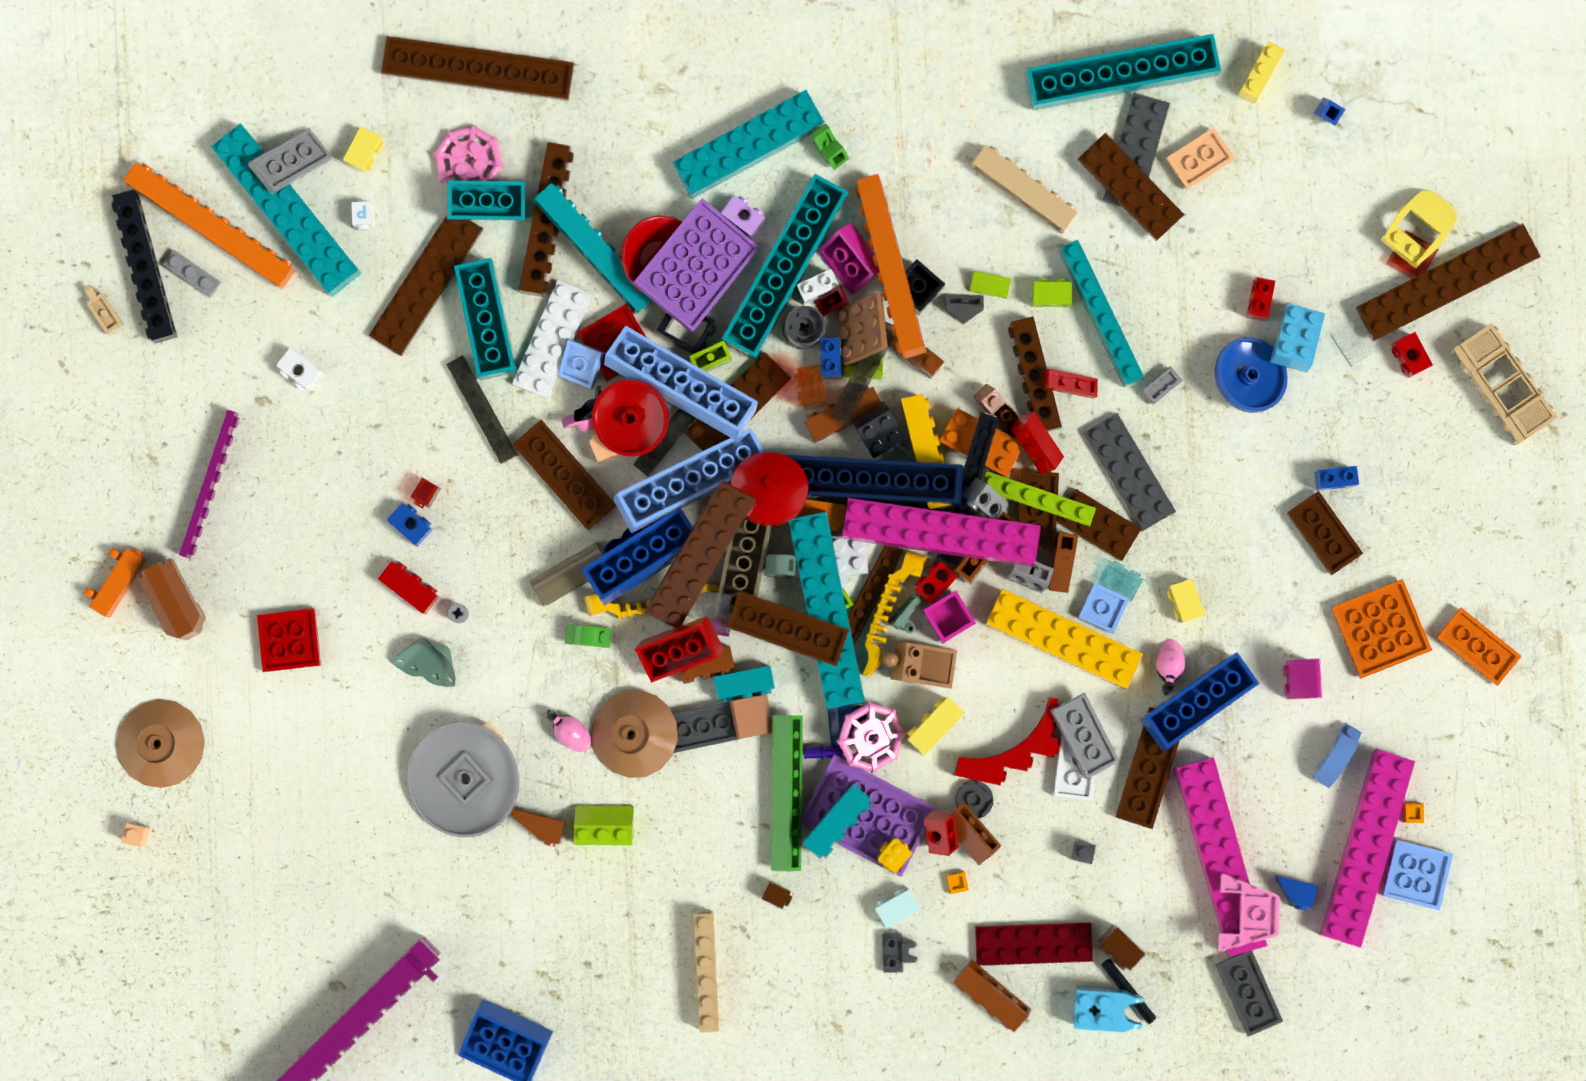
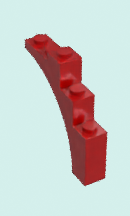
(992, 768)

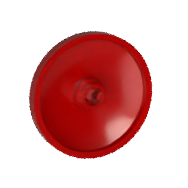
(630, 417)
(775, 483)

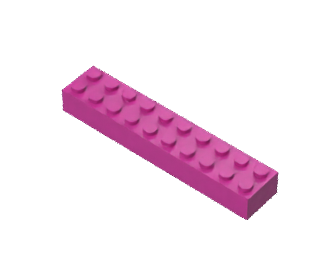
(941, 532)
(1214, 842)
(1367, 848)

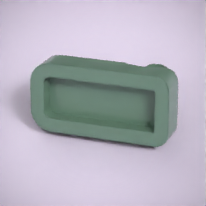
(900, 618)

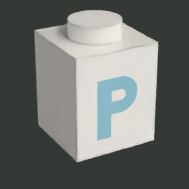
(362, 215)

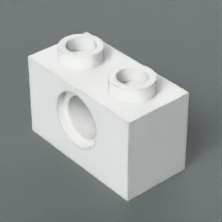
(816, 286)
(292, 360)

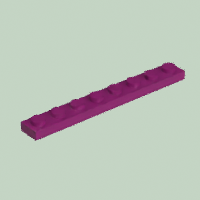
(207, 490)

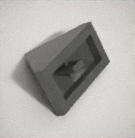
(964, 306)

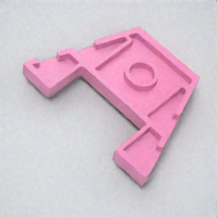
(1257, 914)

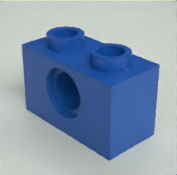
(830, 358)
(1336, 478)
(399, 521)

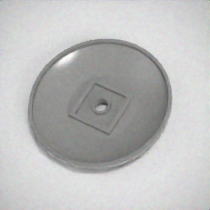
(438, 786)

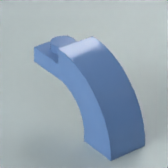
(1338, 756)

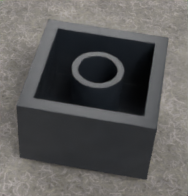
(923, 285)
(878, 429)

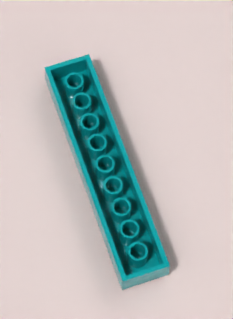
(1122, 72)
(288, 214)
(785, 266)
(826, 601)

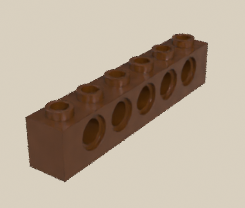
(1028, 327)

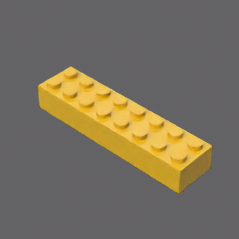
(1064, 639)

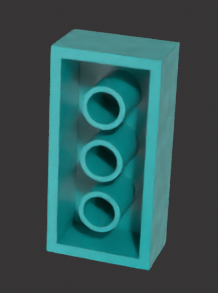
(485, 200)
(836, 821)

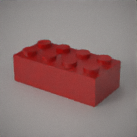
(679, 649)

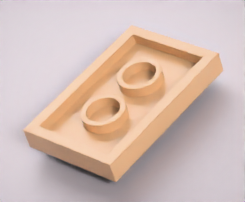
(1200, 159)

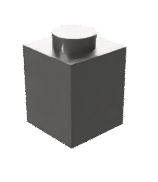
(1083, 852)

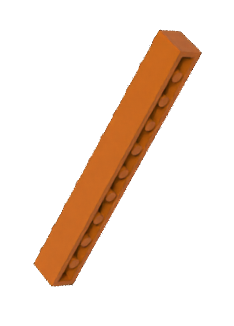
(210, 226)
(891, 266)

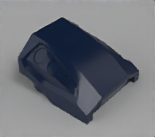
(836, 720)

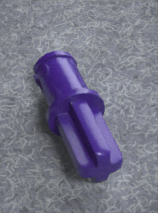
(822, 752)

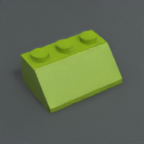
(604, 825)

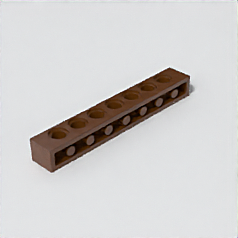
(529, 286)

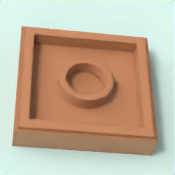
(751, 716)

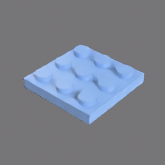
(1417, 874)

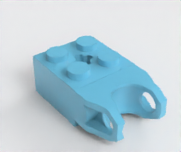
(1111, 1009)

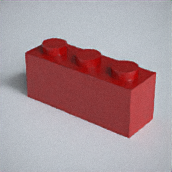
(1037, 442)
(409, 587)

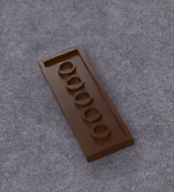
(1130, 187)
(759, 381)
(564, 475)
(787, 628)
(1146, 781)

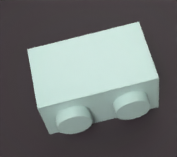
(897, 908)

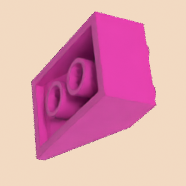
(1302, 679)

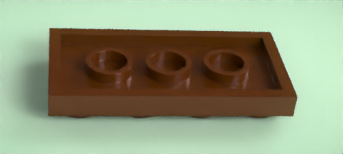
(1028, 515)
(1107, 530)
(1324, 533)

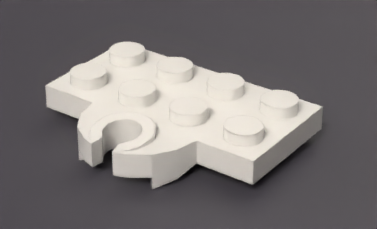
(850, 558)

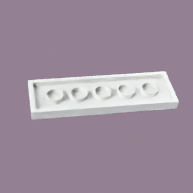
(546, 350)

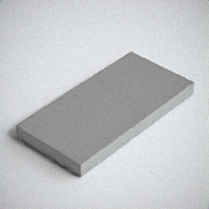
(290, 161)
(1084, 735)

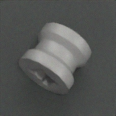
(461, 615)

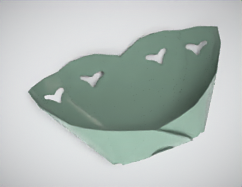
(429, 659)

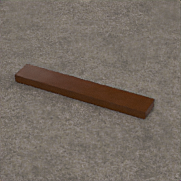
(872, 589)

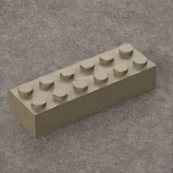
(745, 560)

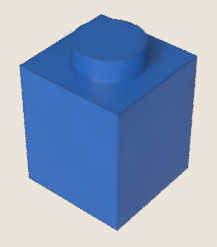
(1329, 111)

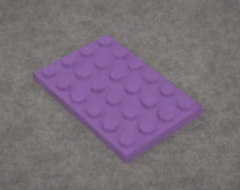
(696, 265)
(890, 816)

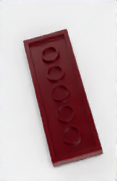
(1034, 943)

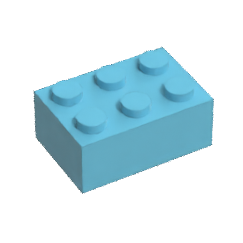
(1297, 337)

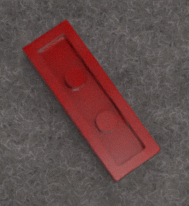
(1071, 383)

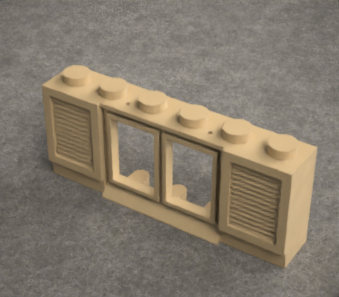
(1526, 416)

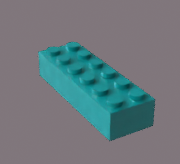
(485, 319)

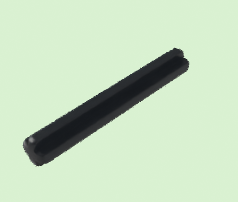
(1123, 984)

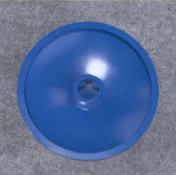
(1248, 376)

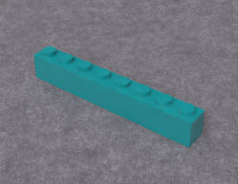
(590, 244)
(1101, 313)

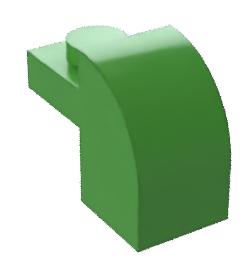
(829, 147)
(588, 636)

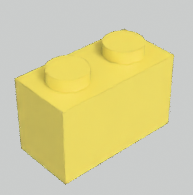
(363, 150)
(1185, 601)

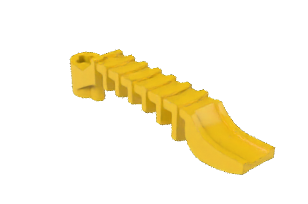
(912, 565)
(595, 605)

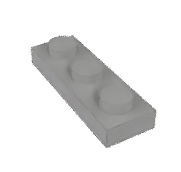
(192, 273)

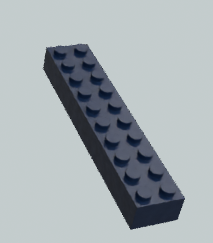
(882, 479)

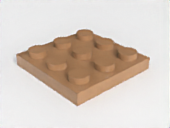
(862, 329)

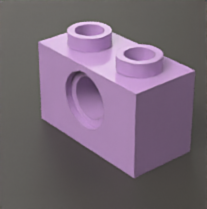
(748, 226)

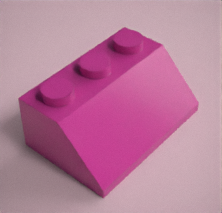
(850, 258)

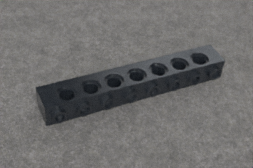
(131, 200)

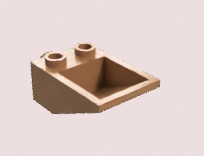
(921, 664)

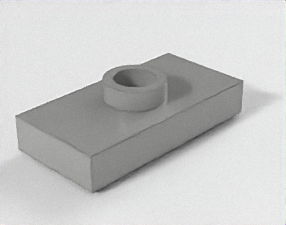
(1161, 385)

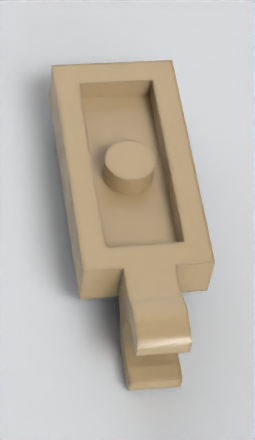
(103, 310)

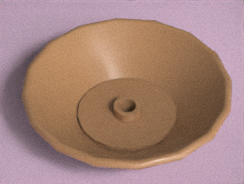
(653, 729)
(179, 746)

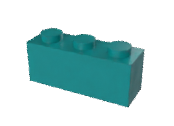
(744, 684)

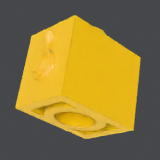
(894, 855)

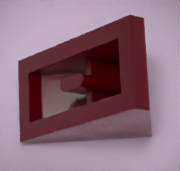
(832, 301)

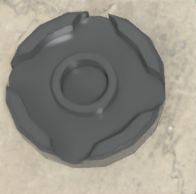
(976, 796)

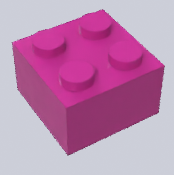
(949, 617)

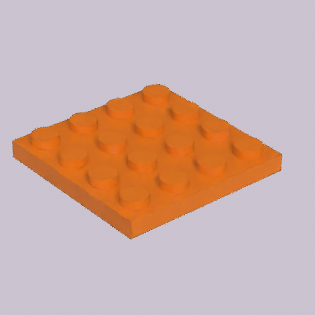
(1381, 628)

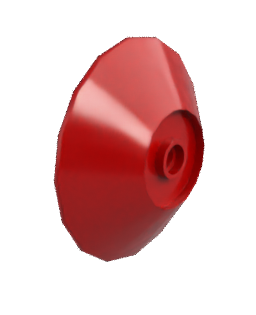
(644, 242)

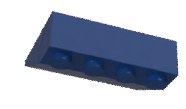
(505, 1042)

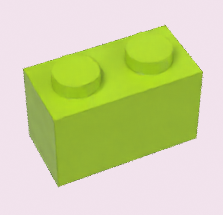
(1051, 293)
(712, 357)

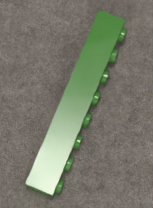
(786, 793)

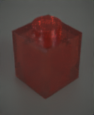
(425, 493)

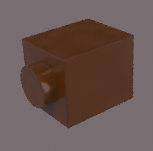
(777, 895)

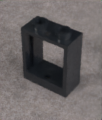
(709, 330)

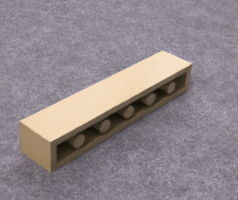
(1024, 189)
(706, 972)

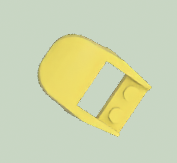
(1434, 212)

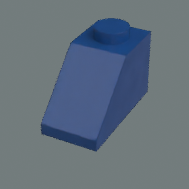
(1297, 892)

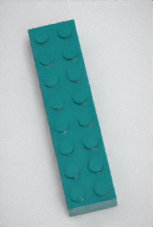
(748, 144)

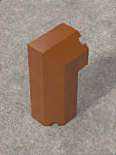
(172, 600)

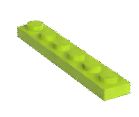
(1040, 499)

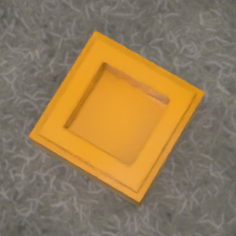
(1413, 813)
(957, 882)

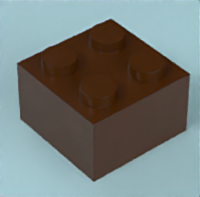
(1121, 947)

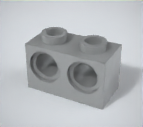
(984, 499)
(1035, 577)

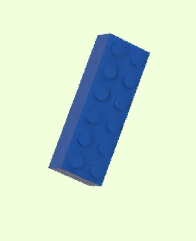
(638, 557)
(1199, 701)

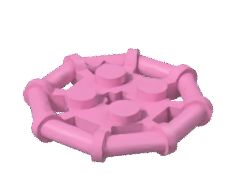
(466, 148)
(861, 734)

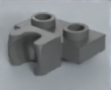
(896, 952)

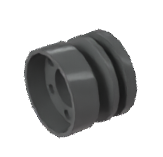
(807, 317)

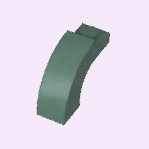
(780, 566)

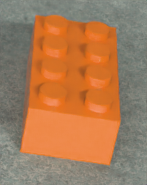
(959, 437)

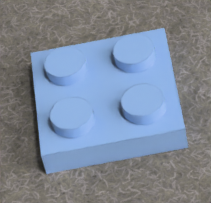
(580, 364)
(1103, 608)

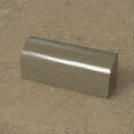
(564, 576)

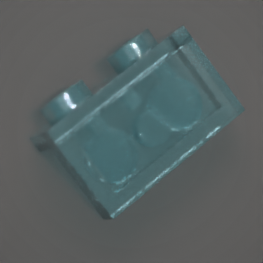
(1120, 580)

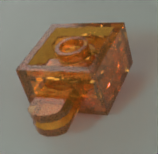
(811, 386)

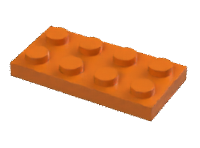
(1478, 646)

